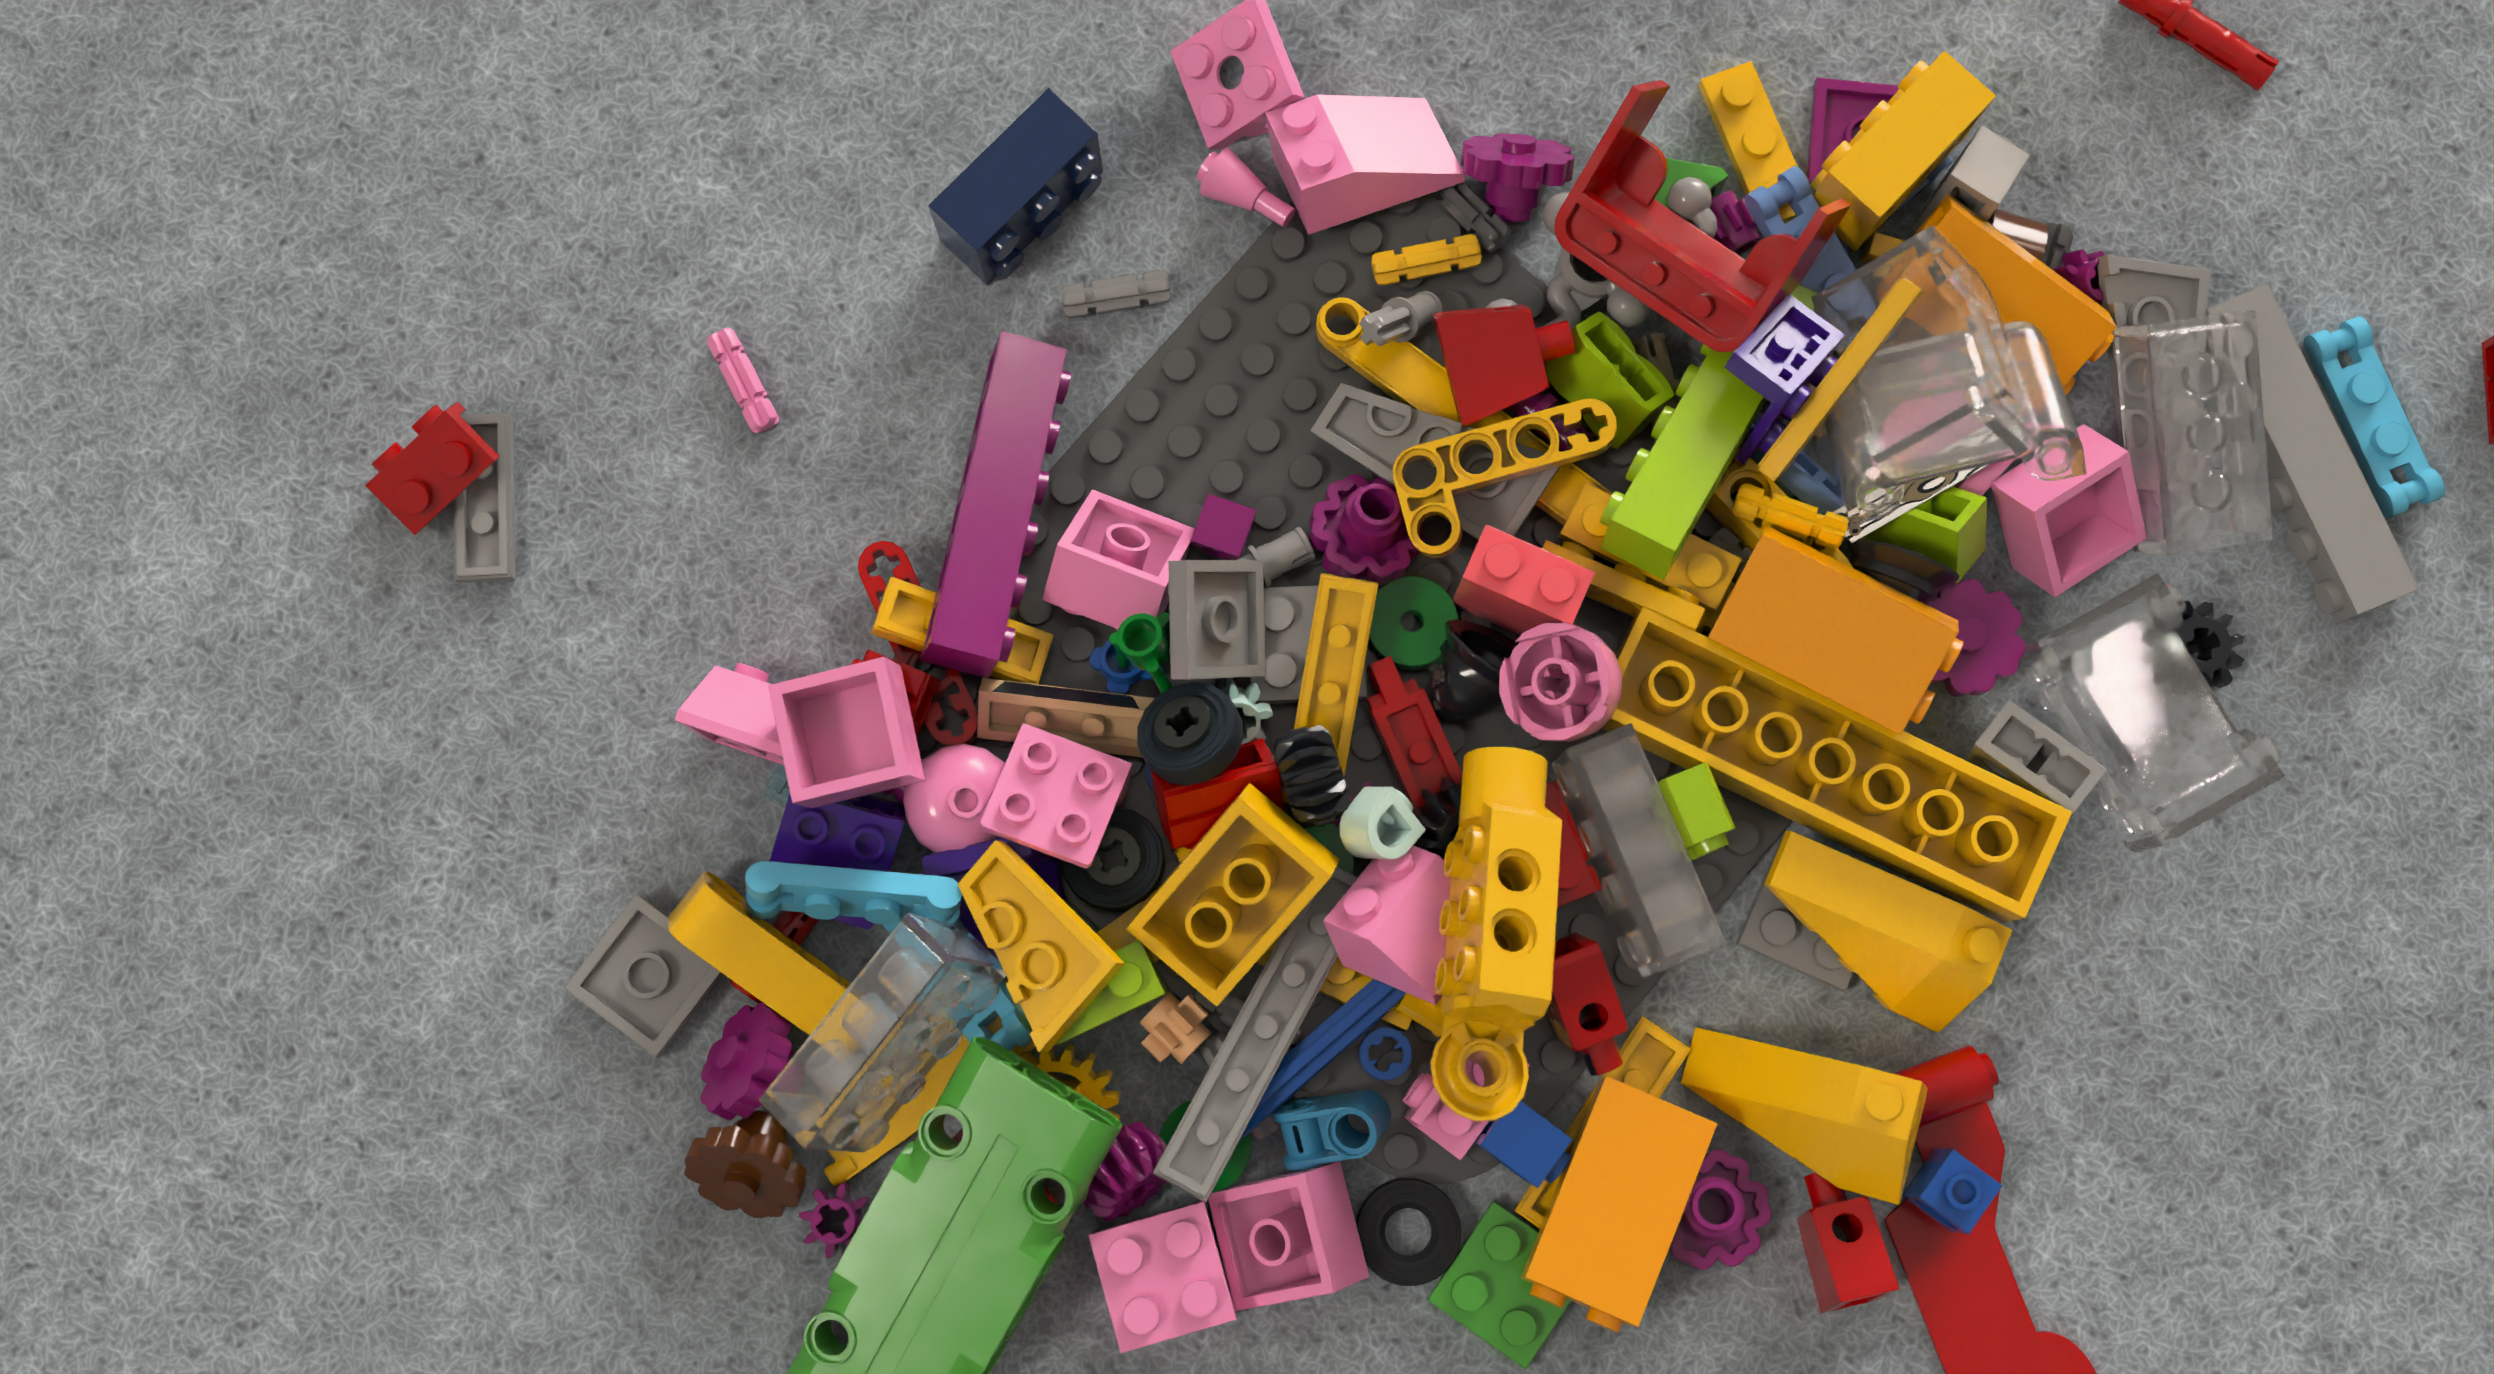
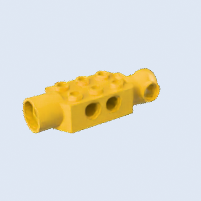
(1496, 930)

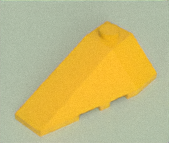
(1902, 940)
(1824, 1112)

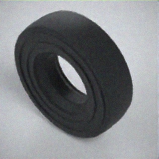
(1444, 1239)

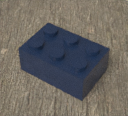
(1018, 188)

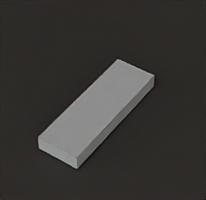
(486, 509)

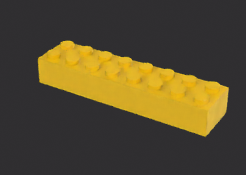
(1835, 769)

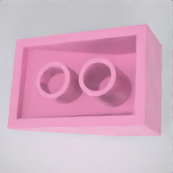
(1358, 155)

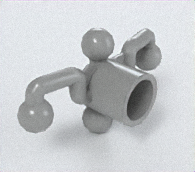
(1573, 295)

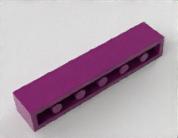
(995, 506)

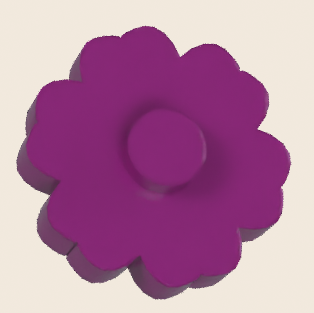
(1516, 170)
(1362, 530)
(1987, 629)
(745, 1061)
(1721, 1215)

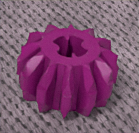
(1126, 1173)

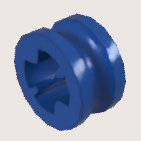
(1394, 1069)

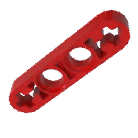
(961, 702)

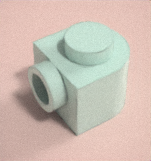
(1379, 824)

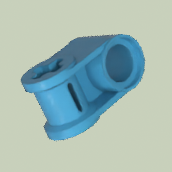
(1319, 1128)

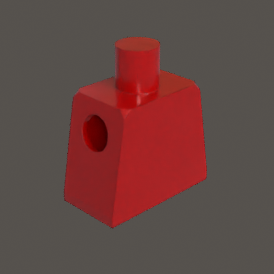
(1497, 356)
(1849, 1270)

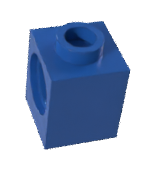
(1526, 1145)
(1952, 1190)

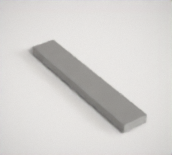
(1254, 1047)

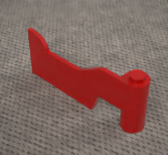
(1964, 1278)

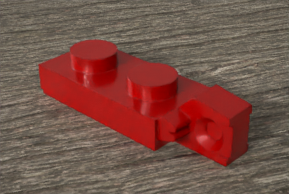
(1409, 732)

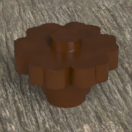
(747, 1167)

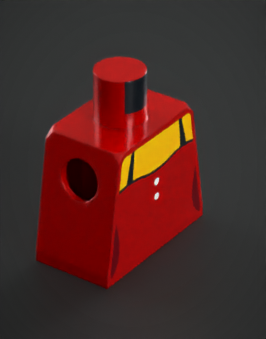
(1580, 980)

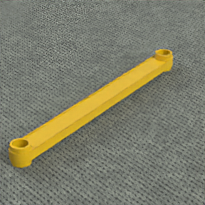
(1424, 385)

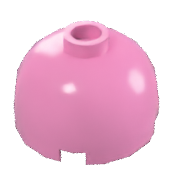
(1560, 682)
(952, 800)

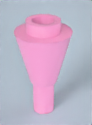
(1230, 181)

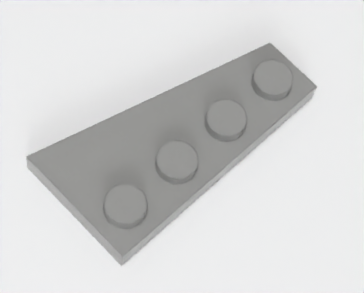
(2148, 292)
(1379, 429)

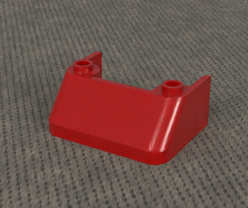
(1663, 258)

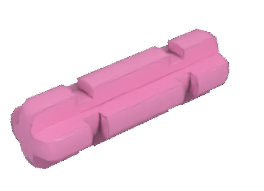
(742, 380)

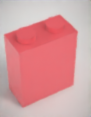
(1520, 584)

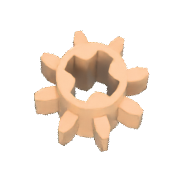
(1175, 1028)

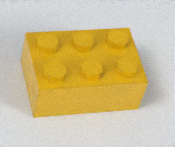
(1900, 145)
(1233, 894)

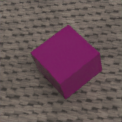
(1223, 528)

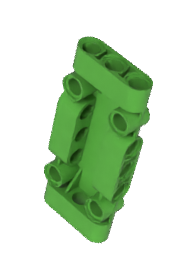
(962, 1225)

